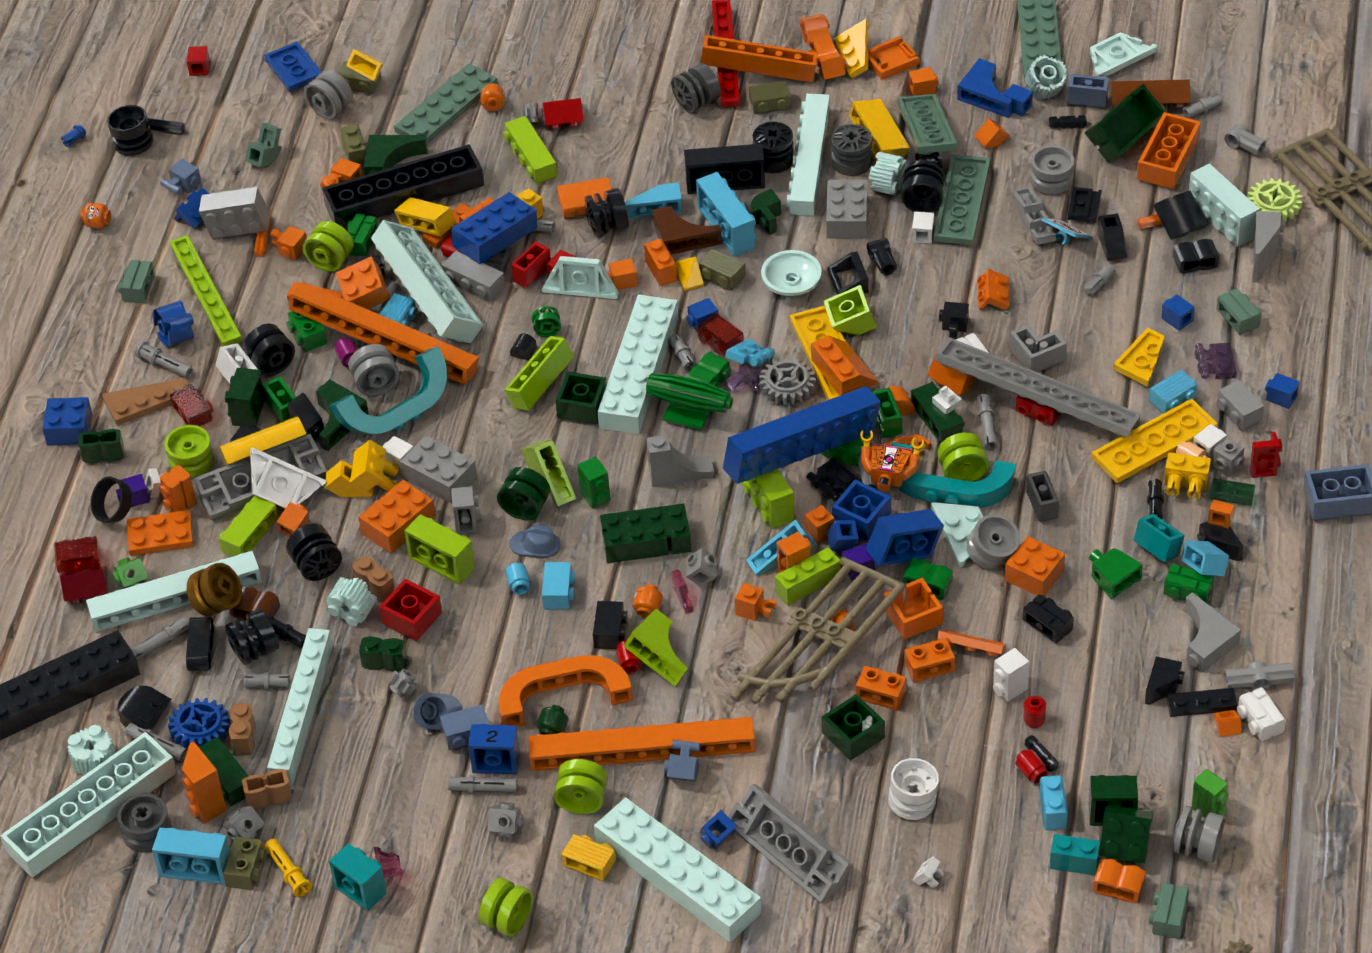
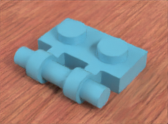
(749, 352)

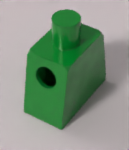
(1114, 571)

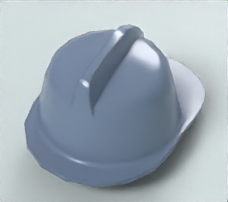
(535, 541)
(431, 706)

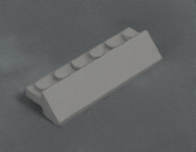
(231, 485)
(790, 844)

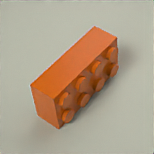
(1168, 150)

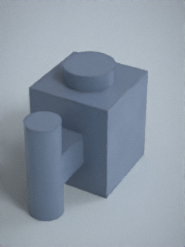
(183, 177)
(683, 766)

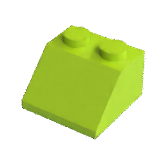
(850, 312)

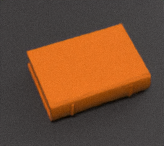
(573, 195)

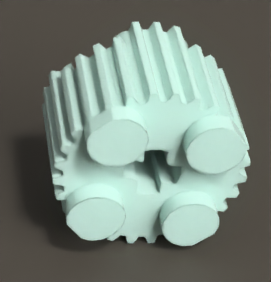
(1045, 77)
(887, 173)
(351, 600)
(89, 749)

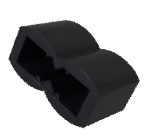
(1196, 256)

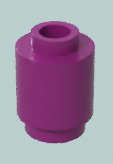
(345, 349)

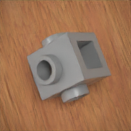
(1228, 457)
(701, 567)
(498, 815)
(243, 823)

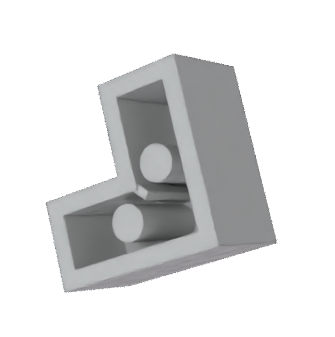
(1037, 352)

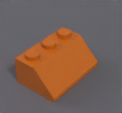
(841, 365)
(202, 785)

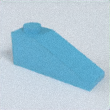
(655, 198)
(766, 557)

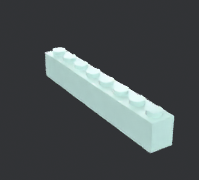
(809, 154)
(160, 594)
(301, 702)

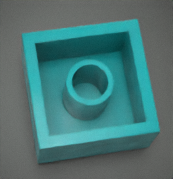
(358, 876)

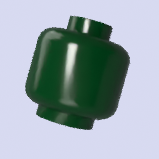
(552, 720)

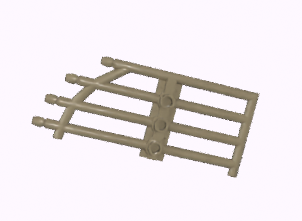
(1334, 188)
(824, 629)

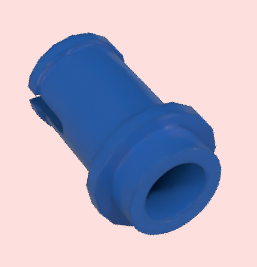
(73, 135)

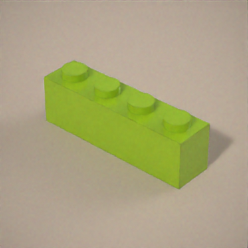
(530, 150)
(539, 373)

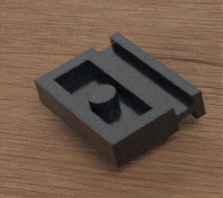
(1084, 204)

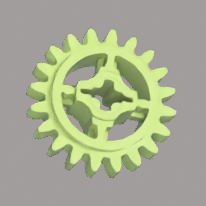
(1276, 197)

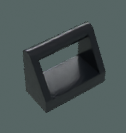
(849, 262)

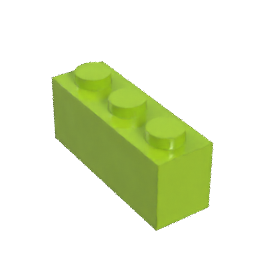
(248, 527)
(807, 576)

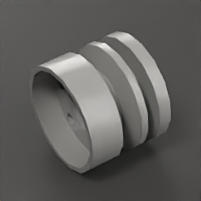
(1199, 834)

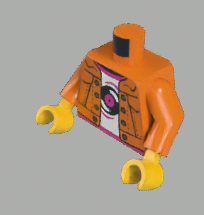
(888, 463)

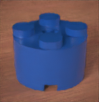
(173, 323)

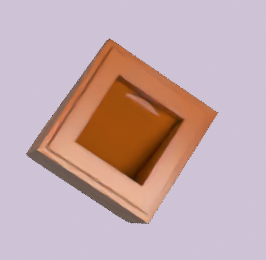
(1228, 723)

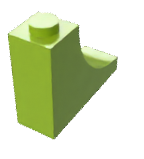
(545, 460)
(652, 646)

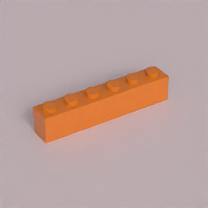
(759, 58)

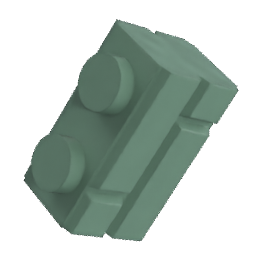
(136, 281)
(1238, 311)
(1170, 910)

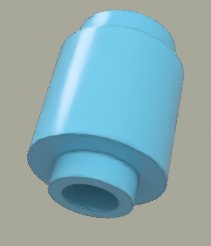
(518, 578)

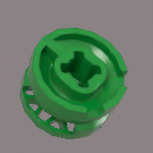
(546, 323)

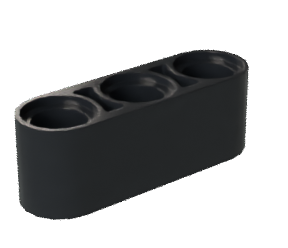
(199, 643)

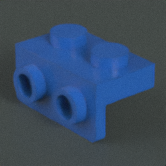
(190, 211)

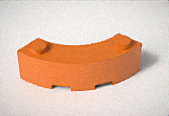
(817, 36)

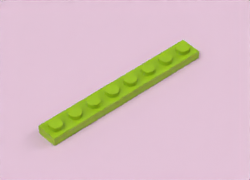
(205, 291)

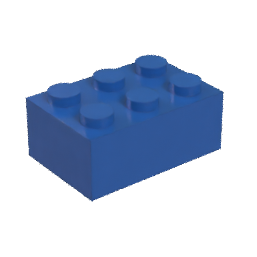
(904, 537)

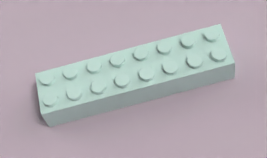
(427, 282)
(639, 355)
(87, 804)
(678, 870)

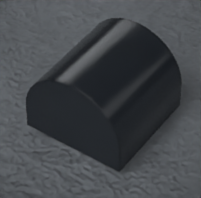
(523, 347)

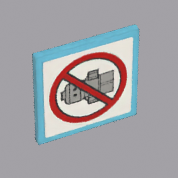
(1065, 230)

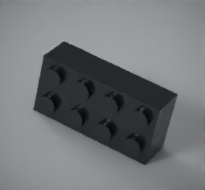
(739, 165)

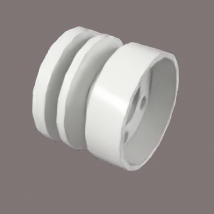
(913, 789)

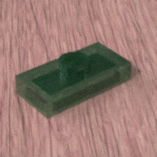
(1232, 492)

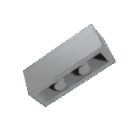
(474, 277)

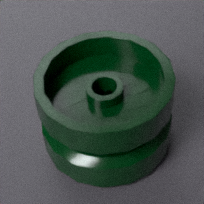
(523, 493)

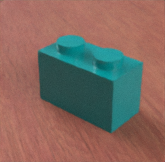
(1158, 537)
(1074, 854)

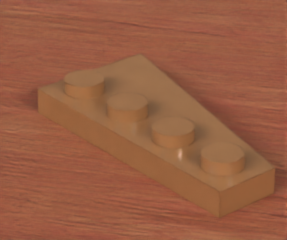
(140, 401)

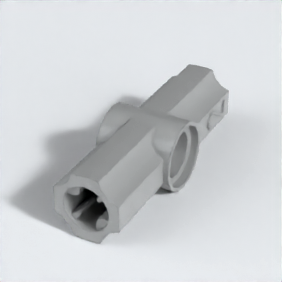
(1259, 675)

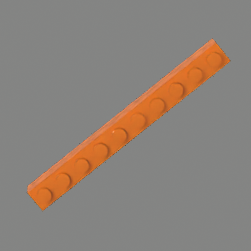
(378, 330)
(641, 743)

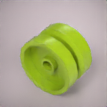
(328, 246)
(189, 448)
(963, 457)
(580, 786)
(505, 907)

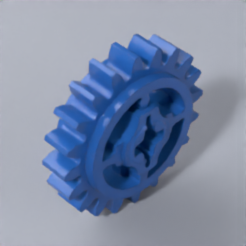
(198, 722)

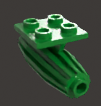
(688, 399)

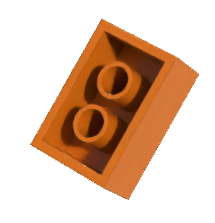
(393, 513)

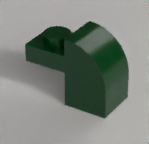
(765, 209)

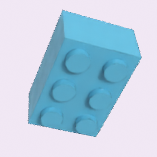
(191, 855)

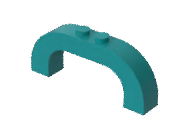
(433, 384)
(960, 492)

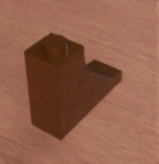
(681, 235)

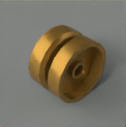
(214, 589)

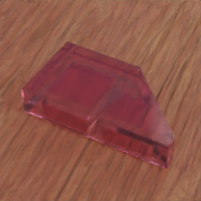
(681, 590)

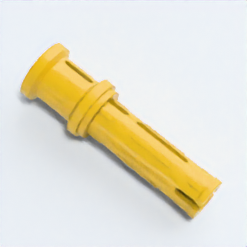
(291, 874)

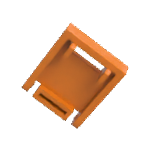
(893, 57)

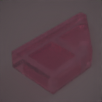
(389, 862)

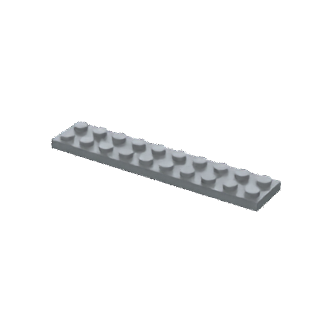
(1037, 387)

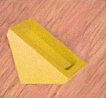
(365, 64)
(689, 274)

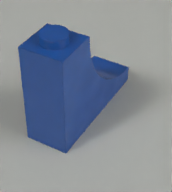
(979, 90)

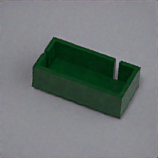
(1125, 123)
(645, 533)

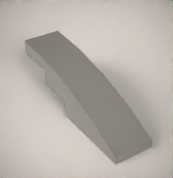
(1032, 213)

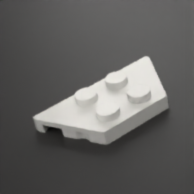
(280, 481)

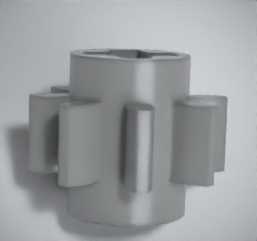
(532, 112)
(402, 682)

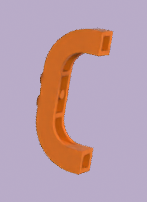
(560, 675)

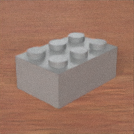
(847, 209)
(234, 212)
(437, 468)

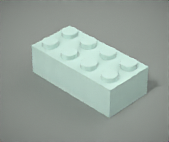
(1223, 204)

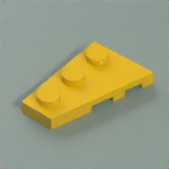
(853, 47)
(1141, 357)

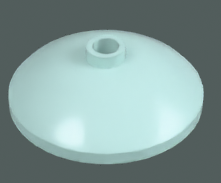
(791, 272)

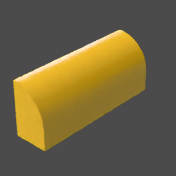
(883, 129)
(262, 440)

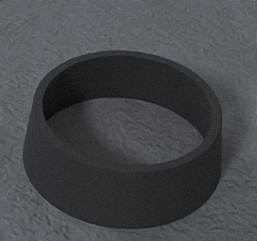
(98, 499)

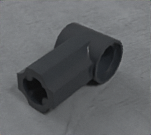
(881, 253)

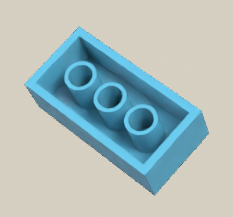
(723, 208)

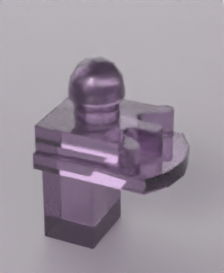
(744, 377)

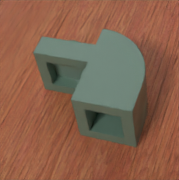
(266, 148)

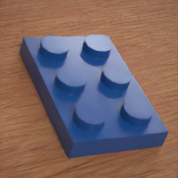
(292, 66)

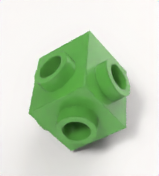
(137, 572)

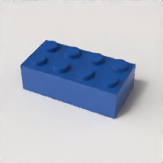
(494, 228)

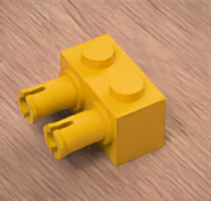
(369, 466)
(1186, 472)

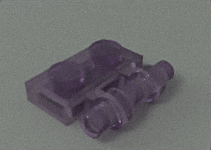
(1222, 361)

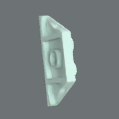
(1118, 53)
(580, 278)
(958, 524)

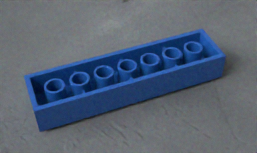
(801, 435)

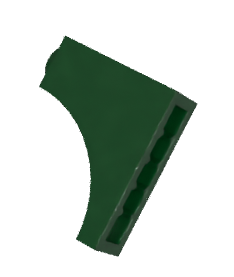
(388, 150)
(334, 430)

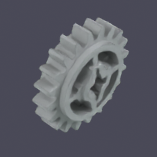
(787, 385)

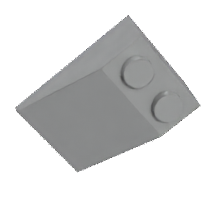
(1266, 241)

